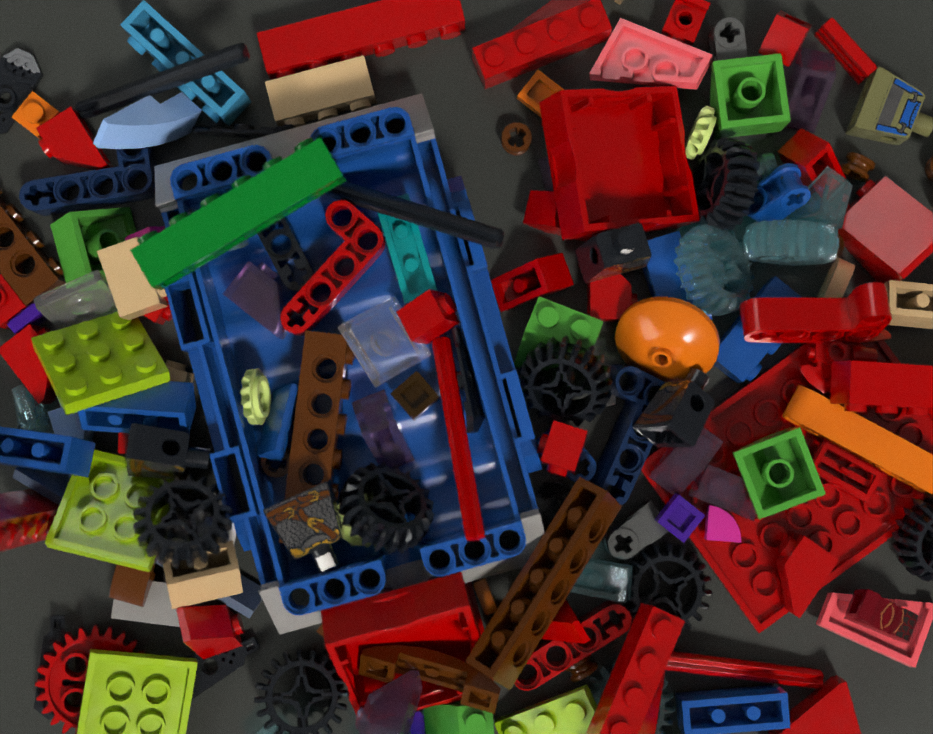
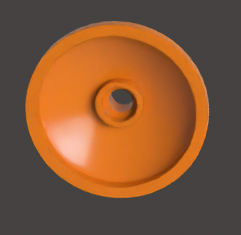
(670, 329)

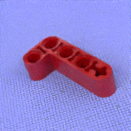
(327, 272)
(817, 319)
(576, 651)

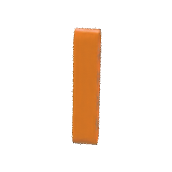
(861, 438)

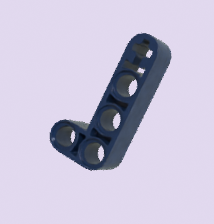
(90, 186)
(623, 435)

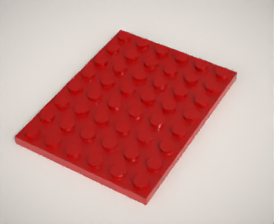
(832, 521)

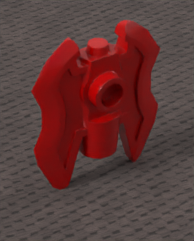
(825, 353)

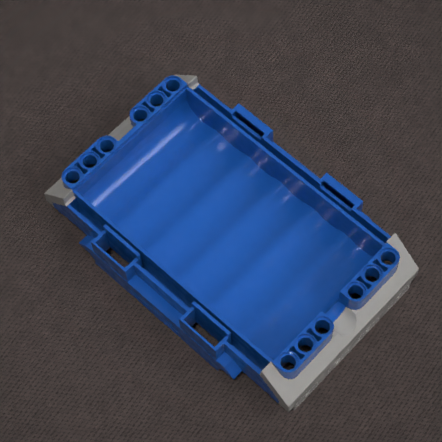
(237, 343)

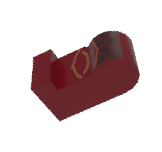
(881, 615)

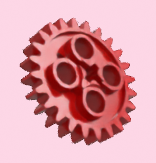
(58, 670)

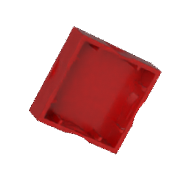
(618, 160)
(421, 615)

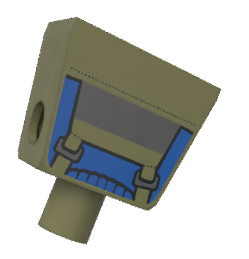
(889, 110)

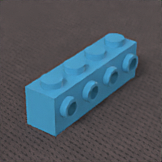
(169, 48)

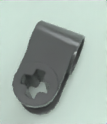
(735, 47)
(638, 528)

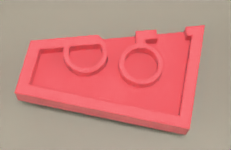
(649, 58)
(833, 619)

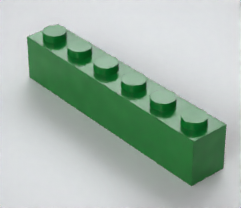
(237, 214)

